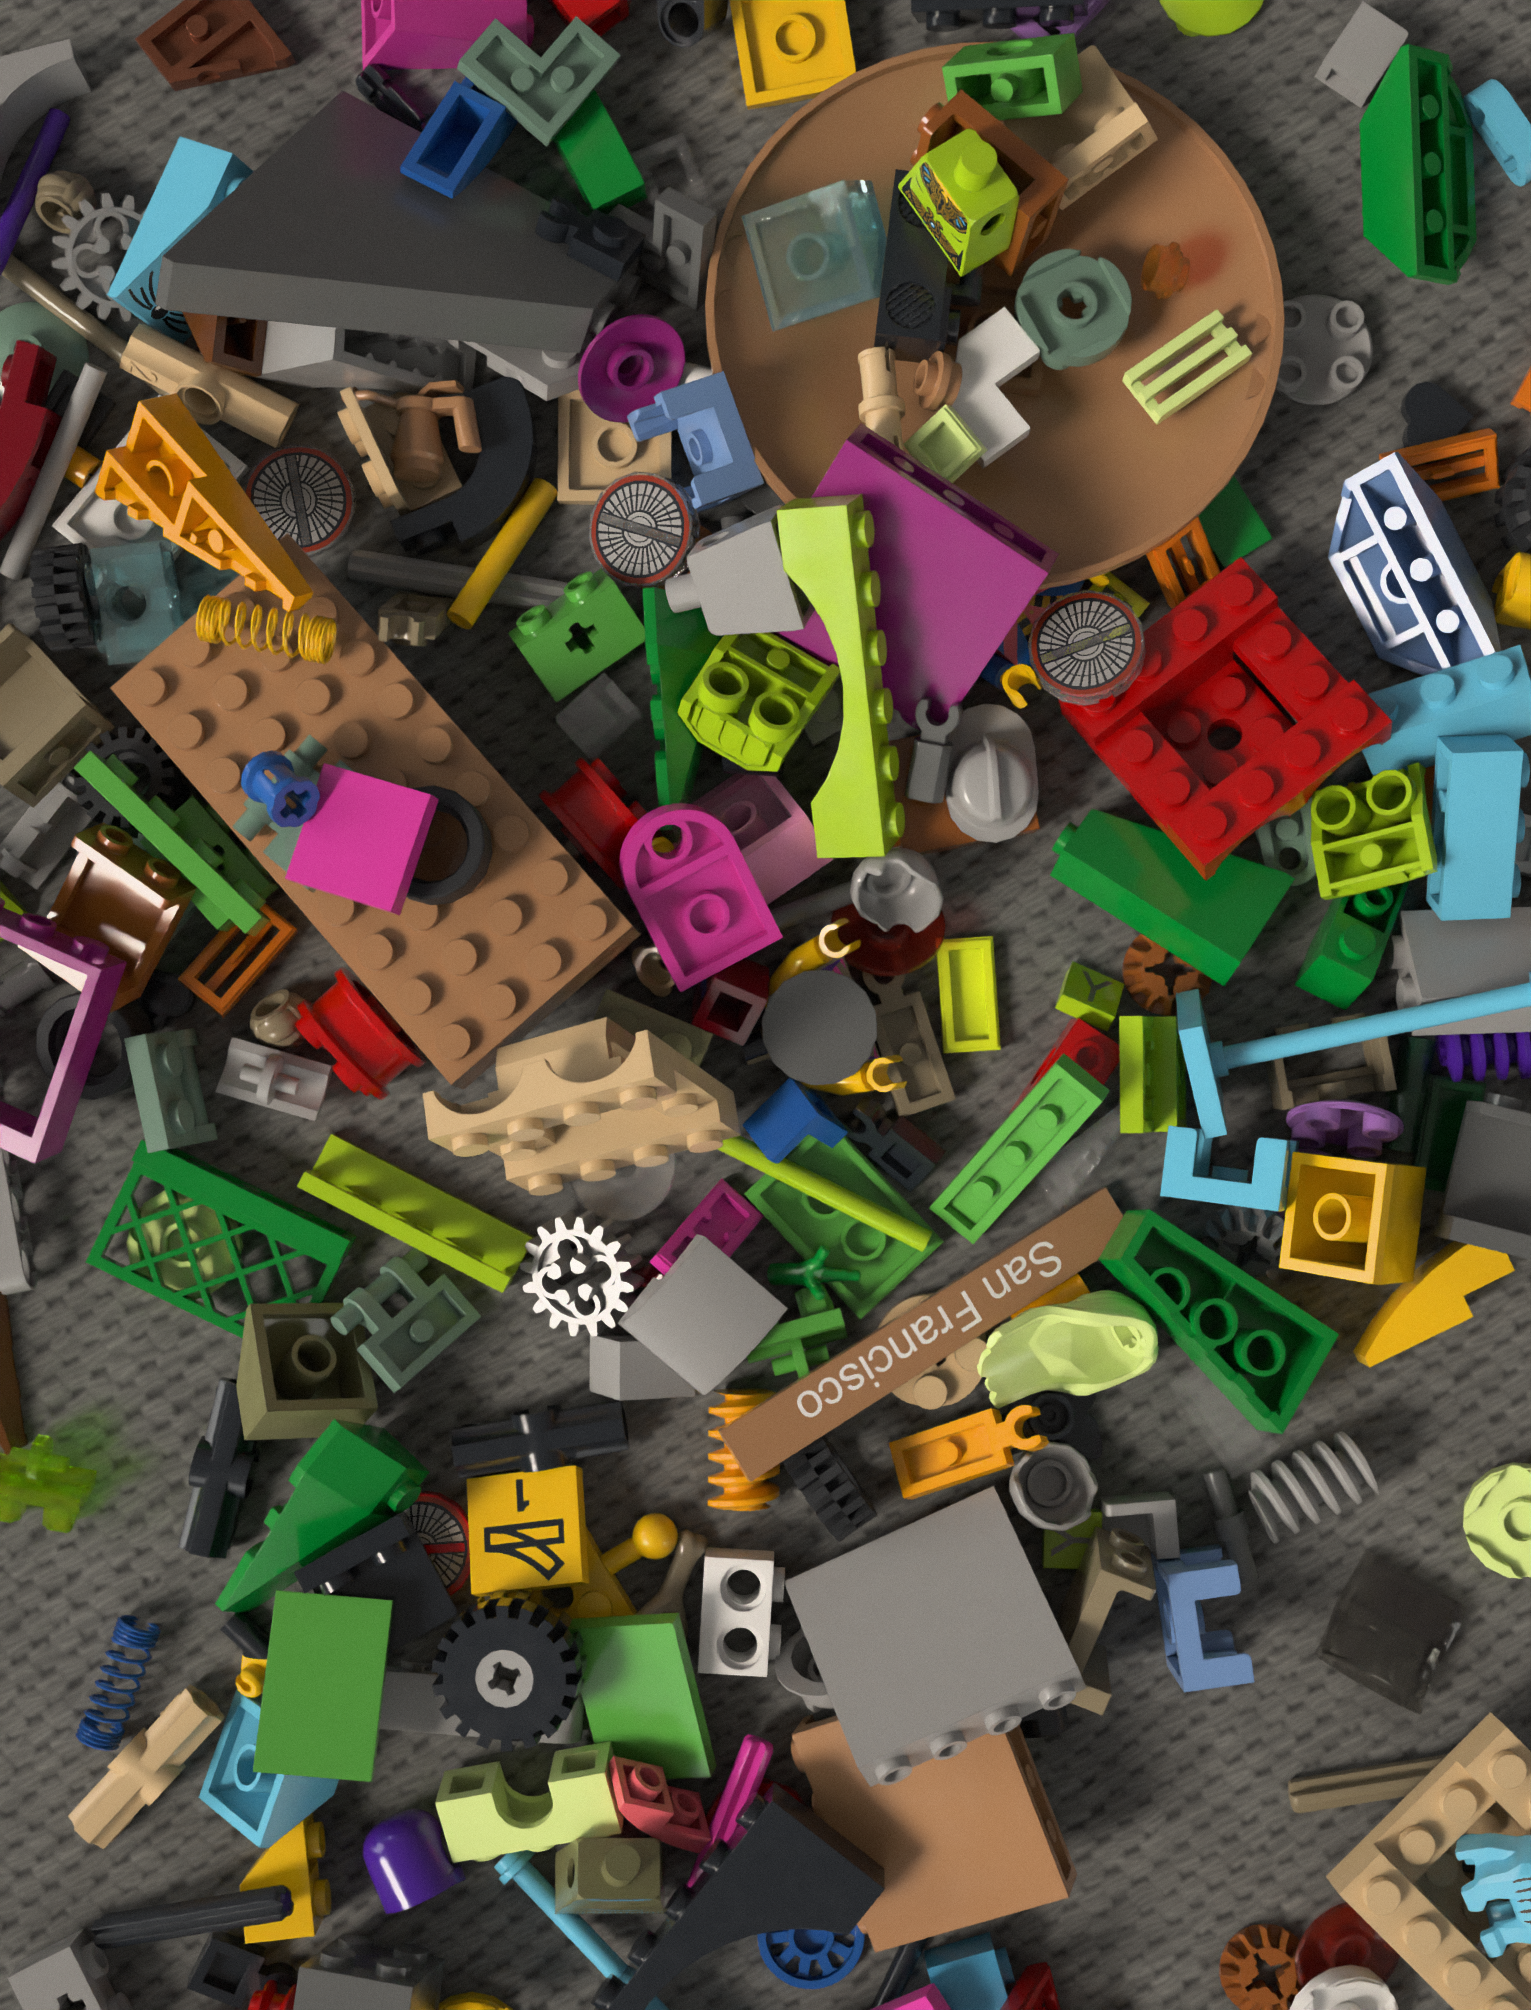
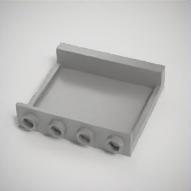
(933, 1638)

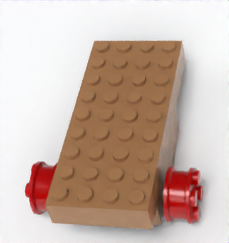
(439, 974)

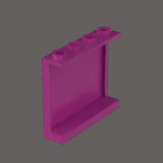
(945, 569)

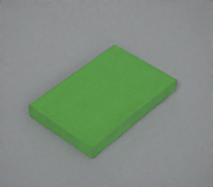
(853, 1244)
(323, 1686)
(645, 1692)

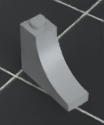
(32, 85)
(339, 357)

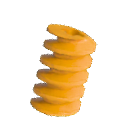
(738, 1492)

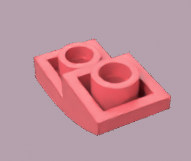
(659, 1809)

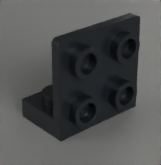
(386, 1566)

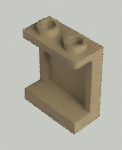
(42, 718)
(1109, 1565)

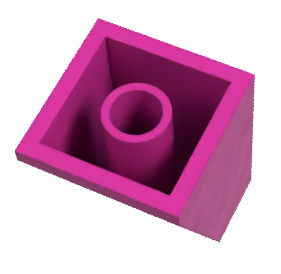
(434, 31)

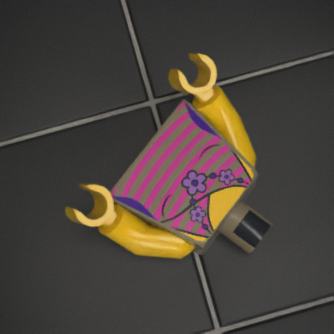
(814, 956)

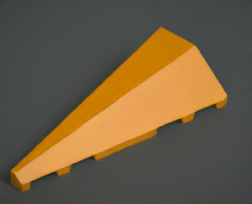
(186, 488)

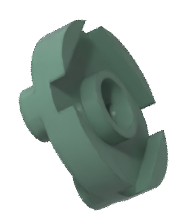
(1081, 278)

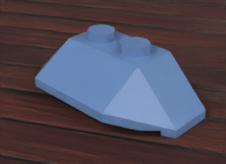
(1409, 571)

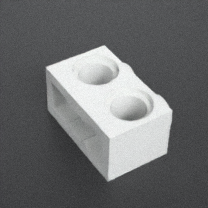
(727, 1610)

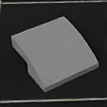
(702, 1315)

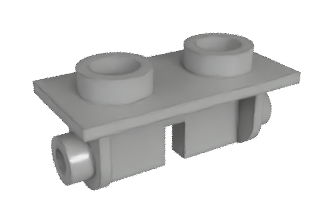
(44, 834)

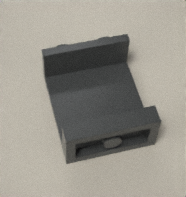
(1490, 1179)

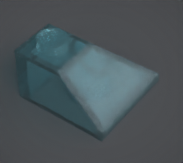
(818, 252)

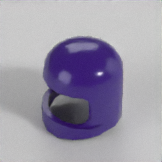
(408, 1860)

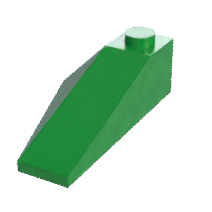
(676, 654)
(343, 1489)

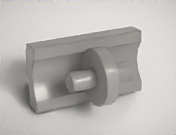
(275, 1079)

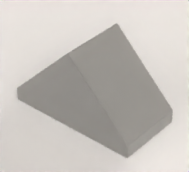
(630, 1371)

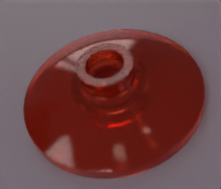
(888, 956)
(1342, 1939)

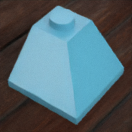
(255, 1802)

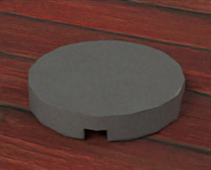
(819, 1027)

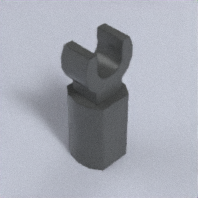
(931, 753)

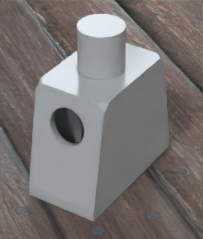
(741, 581)

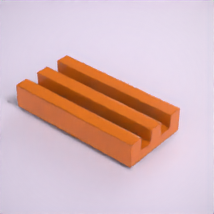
(1453, 446)
(1164, 571)
(207, 992)

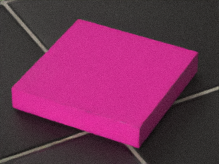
(362, 839)

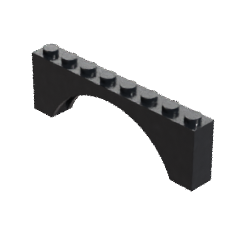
(771, 1875)

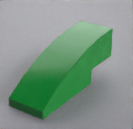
(599, 159)

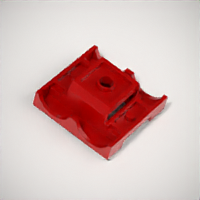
(1191, 686)

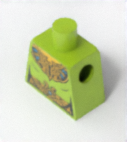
(960, 193)

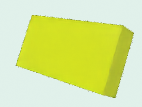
(968, 995)

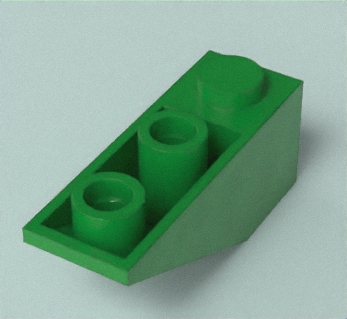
(1350, 944)

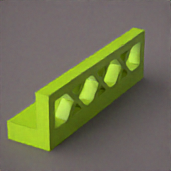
(417, 1212)

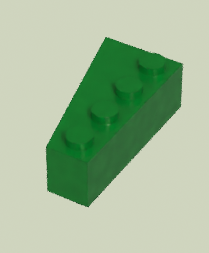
(1226, 1321)

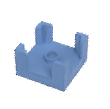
(710, 436)
(1194, 1656)

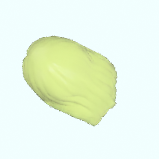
(1069, 1348)

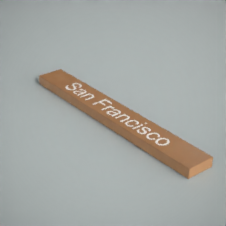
(921, 1336)

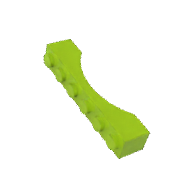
(828, 558)

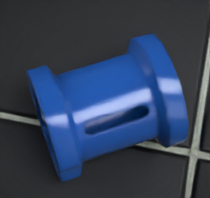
(263, 790)

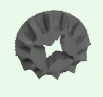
(1236, 1226)

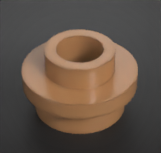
(937, 381)

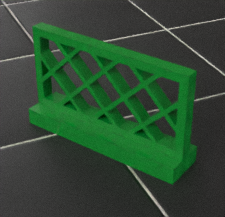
(228, 1197)

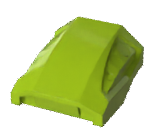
(755, 699)
(1369, 842)

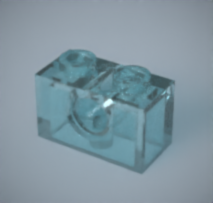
(152, 571)

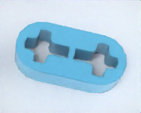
(1502, 128)

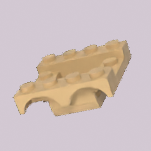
(586, 1106)
(1411, 1883)

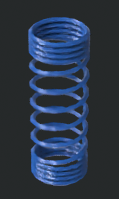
(126, 1636)

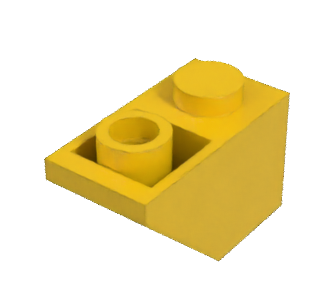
(295, 1865)

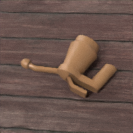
(417, 441)

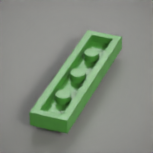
(157, 823)
(1019, 1148)

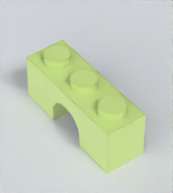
(491, 1819)

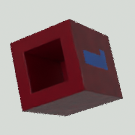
(731, 1000)

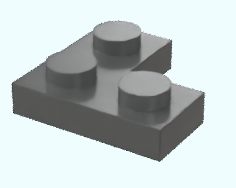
(675, 245)

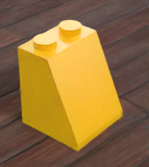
(1352, 1218)

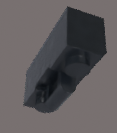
(914, 292)

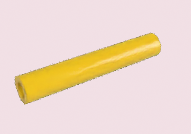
(502, 553)

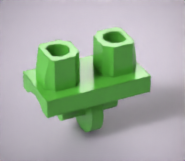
(817, 1326)

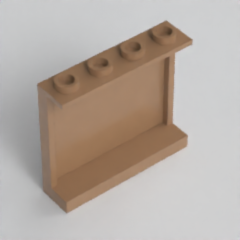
(953, 1837)

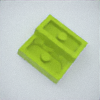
(1151, 1074)

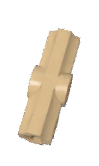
(207, 389)
(146, 1767)

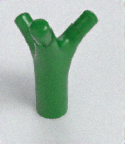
(810, 1273)

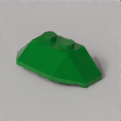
(1419, 168)

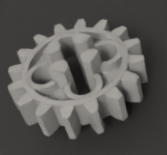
(87, 235)
(554, 1258)

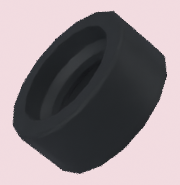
(476, 858)
(52, 1032)

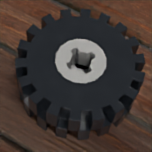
(532, 1651)

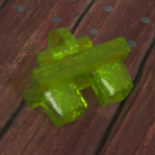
(43, 1481)

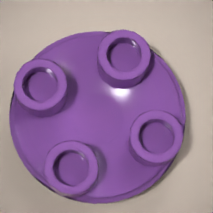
(1344, 1123)

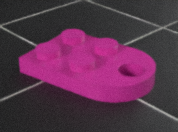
(697, 897)

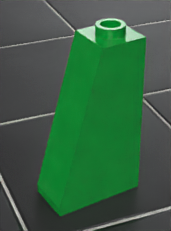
(1160, 894)

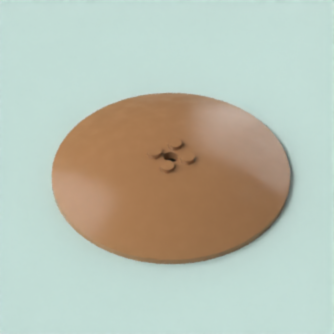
(1095, 467)

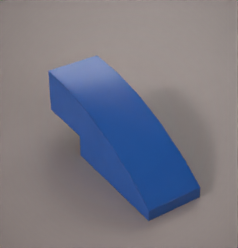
(458, 140)

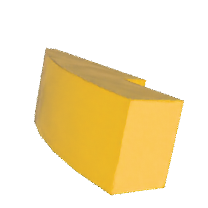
(1431, 1301)

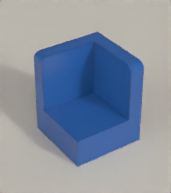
(789, 1117)

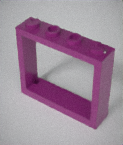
(45, 1136)

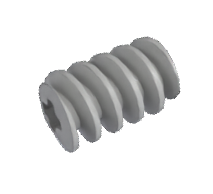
(1310, 1484)

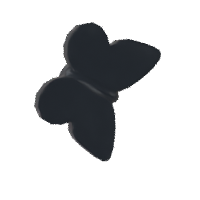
(1062, 1419)

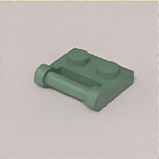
(169, 1090)

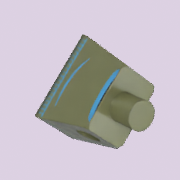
(610, 1876)

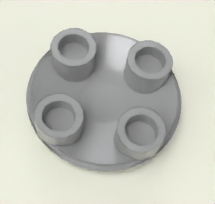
(1323, 349)

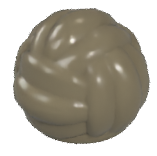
(59, 195)
(274, 1020)

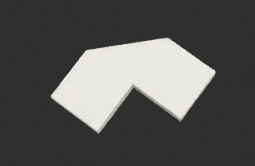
(989, 359)

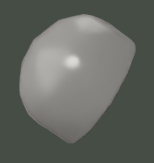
(897, 890)
(1053, 1487)

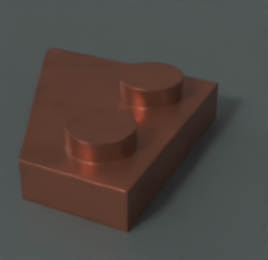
(212, 43)

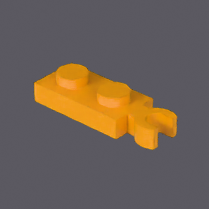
(961, 1450)

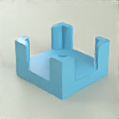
(1188, 1170)

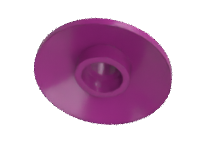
(652, 366)

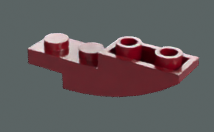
(24, 427)

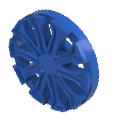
(810, 1946)

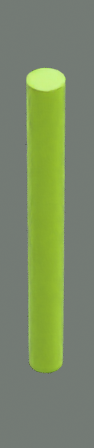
(829, 1193)

